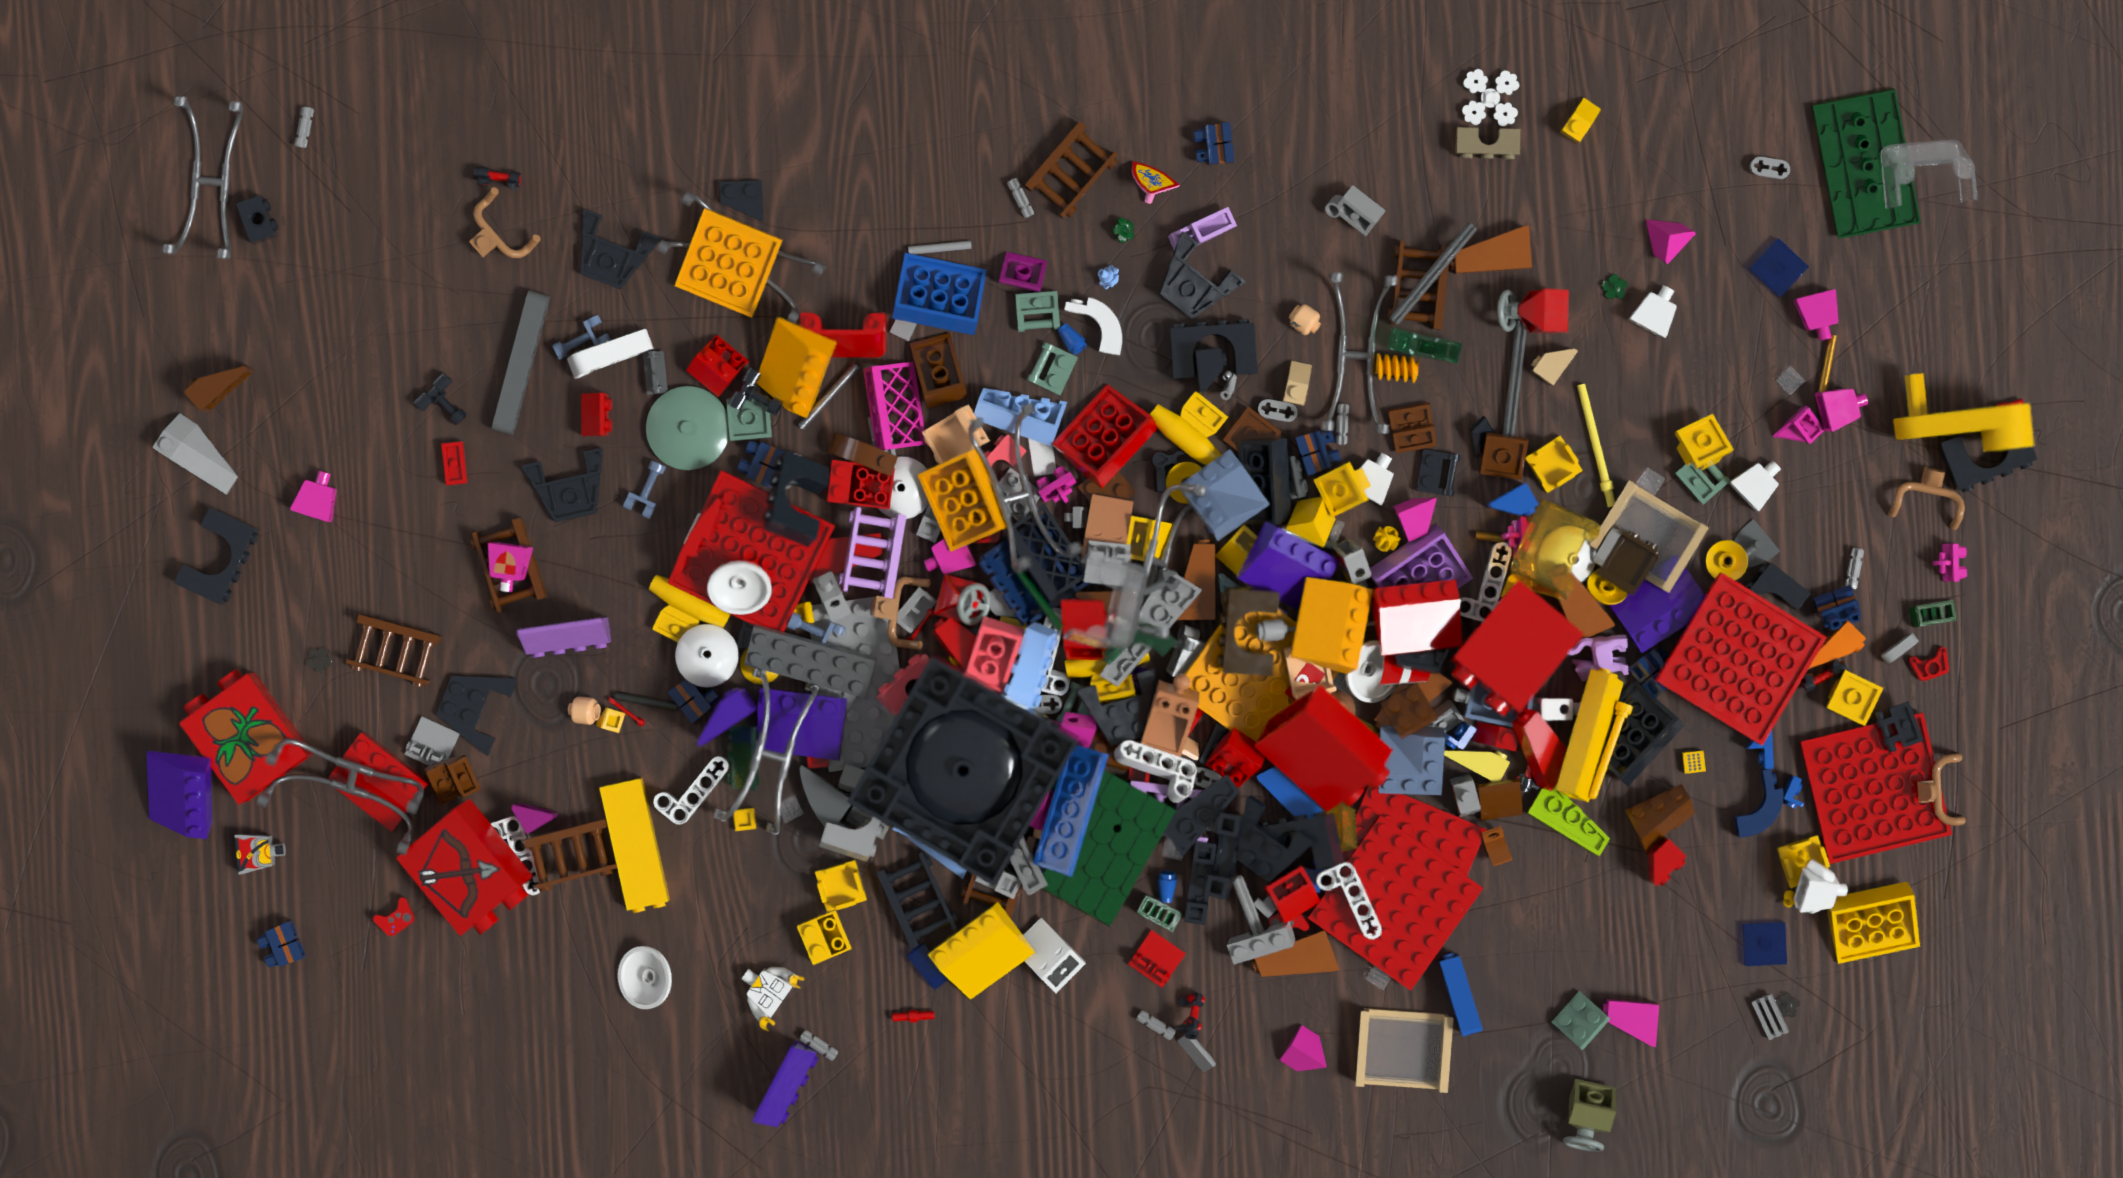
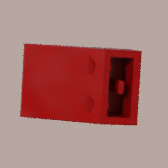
(859, 485)
(1081, 616)

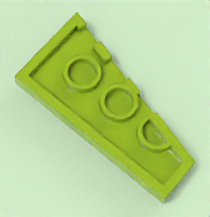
(1568, 819)

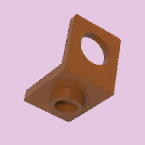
(1496, 846)

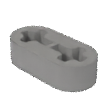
(1768, 173)
(1276, 415)
(1607, 547)
(1899, 648)
(1046, 709)
(1209, 773)

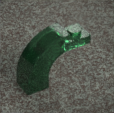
(1424, 346)
(1161, 645)

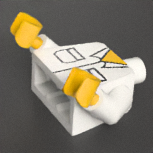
(1816, 887)
(768, 991)

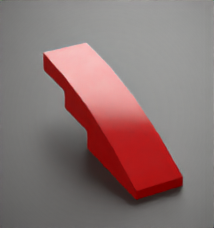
(703, 529)

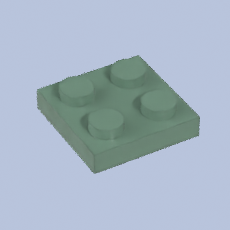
(750, 422)
(1581, 1020)

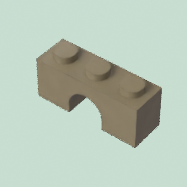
(1468, 144)

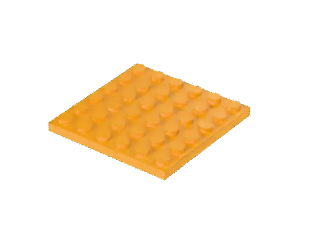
(1241, 698)

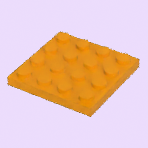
(728, 262)

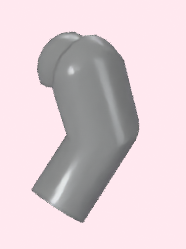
(1229, 387)

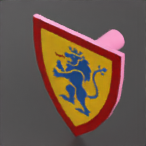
(1152, 180)

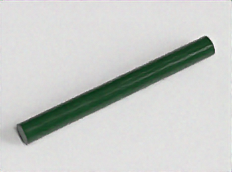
(1039, 599)

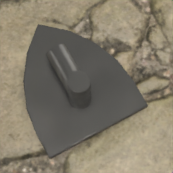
(1756, 544)

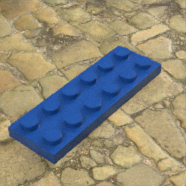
(1070, 810)

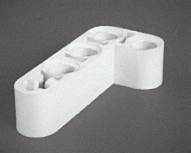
(609, 353)
(1488, 580)
(1053, 675)
(1155, 767)
(697, 788)
(512, 837)
(1354, 901)

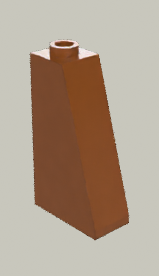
(1499, 253)
(1201, 573)
(1584, 610)
(1431, 689)
(1308, 955)

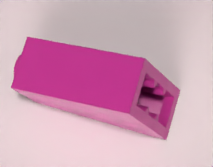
(1635, 1018)

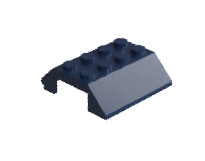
(1004, 579)

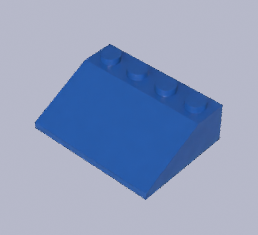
(939, 294)

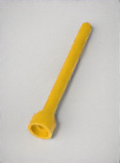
(1622, 712)

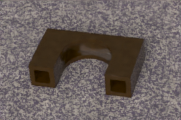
(1236, 604)

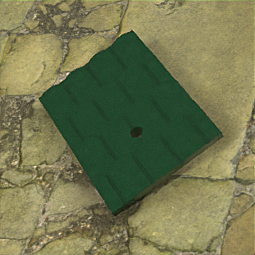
(1855, 168)
(1111, 860)

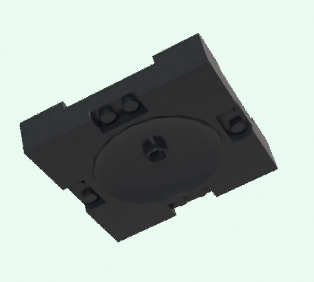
(953, 723)

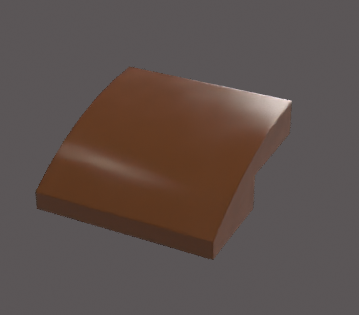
(1412, 427)
(452, 779)
(1500, 799)

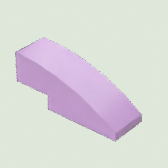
(1207, 227)

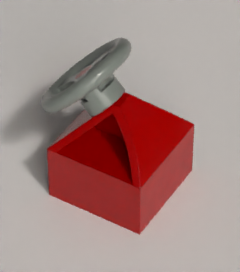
(1540, 311)
(962, 600)

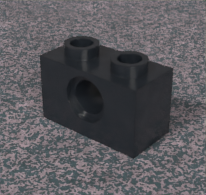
(248, 210)

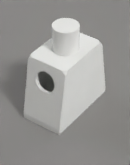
(1655, 312)
(1378, 477)
(1756, 484)
(1550, 708)

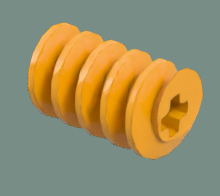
(1396, 368)

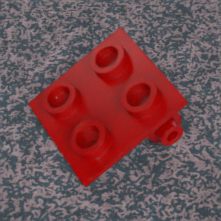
(1156, 958)

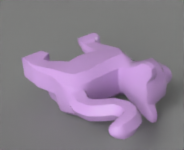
(1601, 655)

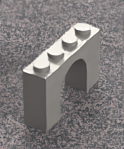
(850, 842)

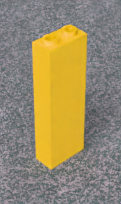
(1589, 734)
(634, 845)

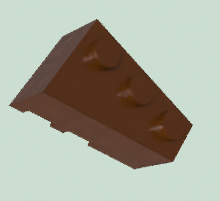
(1659, 815)

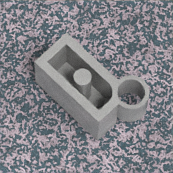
(1355, 209)
(1181, 658)

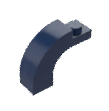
(1766, 813)

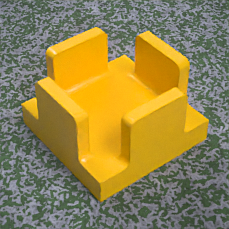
(1703, 443)
(1553, 464)
(1343, 488)
(1853, 697)
(1788, 853)
(840, 886)

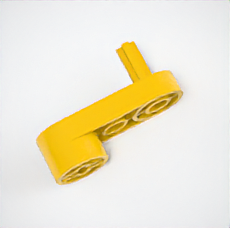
(1999, 426)

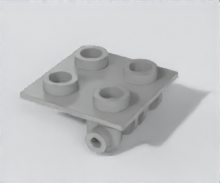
(1011, 484)
(1107, 549)
(431, 742)

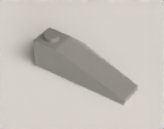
(190, 448)

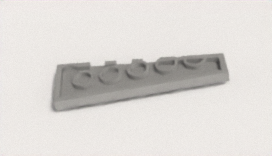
(1159, 610)

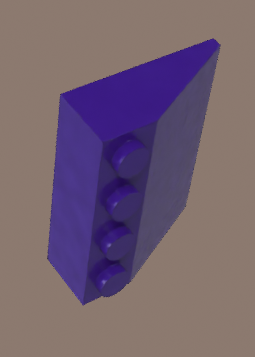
(1283, 563)
(1656, 613)
(731, 710)
(820, 730)
(180, 793)
(785, 1085)

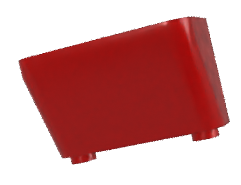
(853, 343)

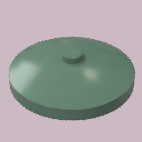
(687, 428)

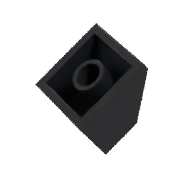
(1209, 365)

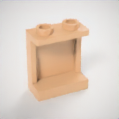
(951, 437)
(1300, 688)

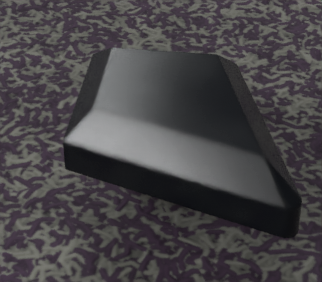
(1478, 435)

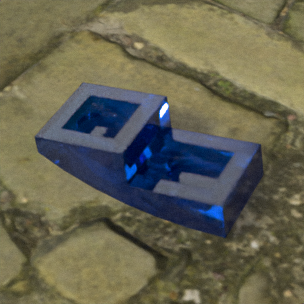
(926, 966)

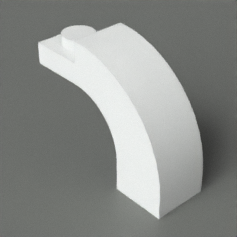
(1109, 324)

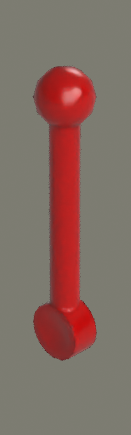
(930, 612)
(640, 722)

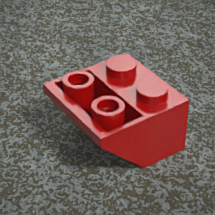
(717, 365)
(595, 414)
(1236, 757)
(1663, 860)
(1292, 894)

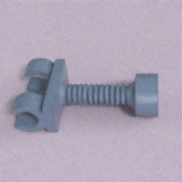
(562, 349)
(655, 469)
(796, 622)

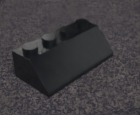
(1269, 475)

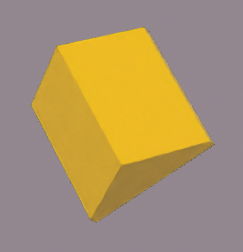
(1311, 520)

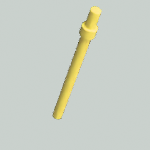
(1606, 484)

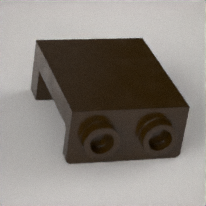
(1629, 562)

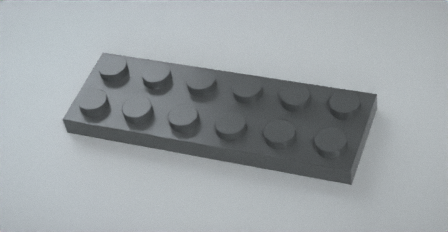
(810, 661)

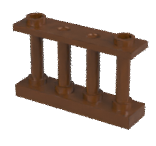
(1064, 150)
(1438, 298)
(536, 589)
(408, 636)
(574, 835)
(1007, 904)

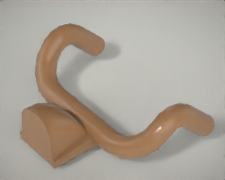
(487, 239)
(1930, 483)
(888, 609)
(1931, 790)

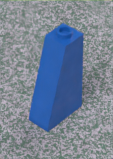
(1288, 792)
(1460, 994)

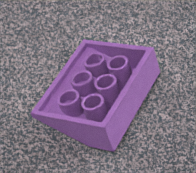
(1422, 561)
(565, 636)

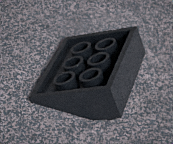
(1642, 733)

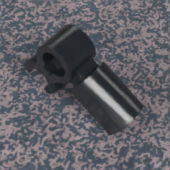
(1159, 461)

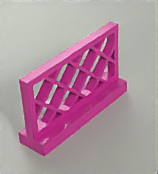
(879, 411)

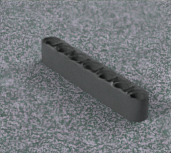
(520, 362)

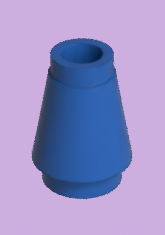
(1073, 341)
(1166, 885)

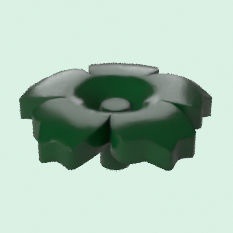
(1124, 230)
(1614, 287)

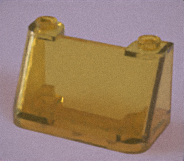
(1551, 549)

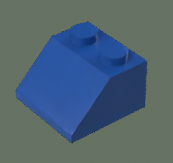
(1516, 501)

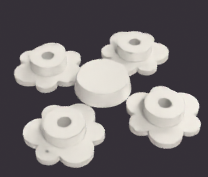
(1490, 97)

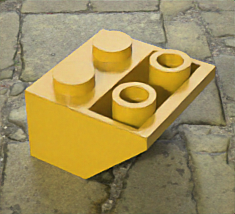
(1141, 532)
(1237, 549)
(824, 937)

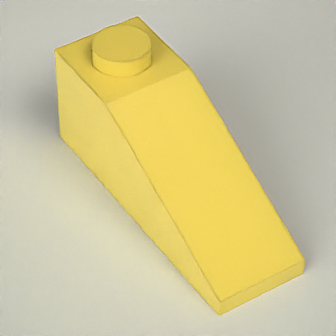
(1482, 762)

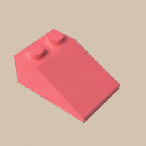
(995, 652)

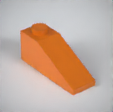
(1839, 644)

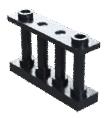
(905, 916)

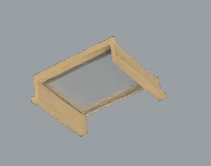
(1661, 525)
(1404, 1049)

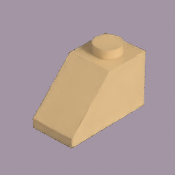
(1552, 365)
(1297, 383)

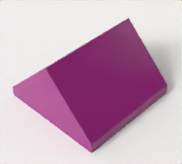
(1023, 272)
(531, 816)

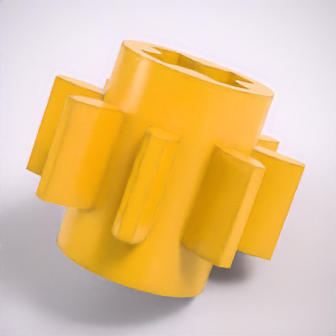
(1386, 538)

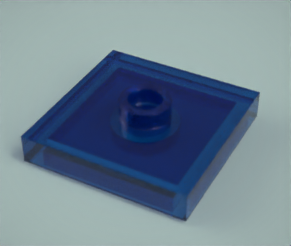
(1779, 267)
(1764, 944)

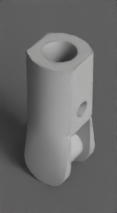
(1461, 695)

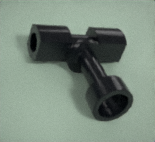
(749, 391)
(437, 395)

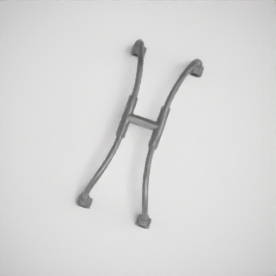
(198, 180)
(818, 269)
(1358, 355)
(1027, 493)
(1162, 563)
(761, 752)
(354, 768)

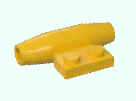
(1190, 429)
(683, 610)
(1106, 690)

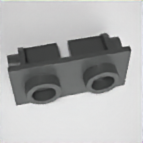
(655, 372)
(1297, 484)

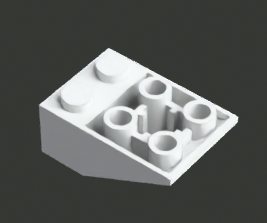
(1053, 957)

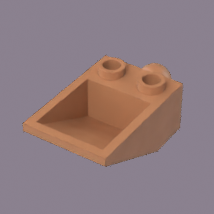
(1107, 520)
(1171, 716)

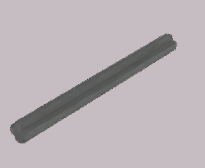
(1433, 273)
(1515, 379)

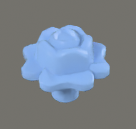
(1108, 276)

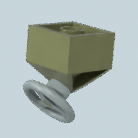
(1590, 1111)

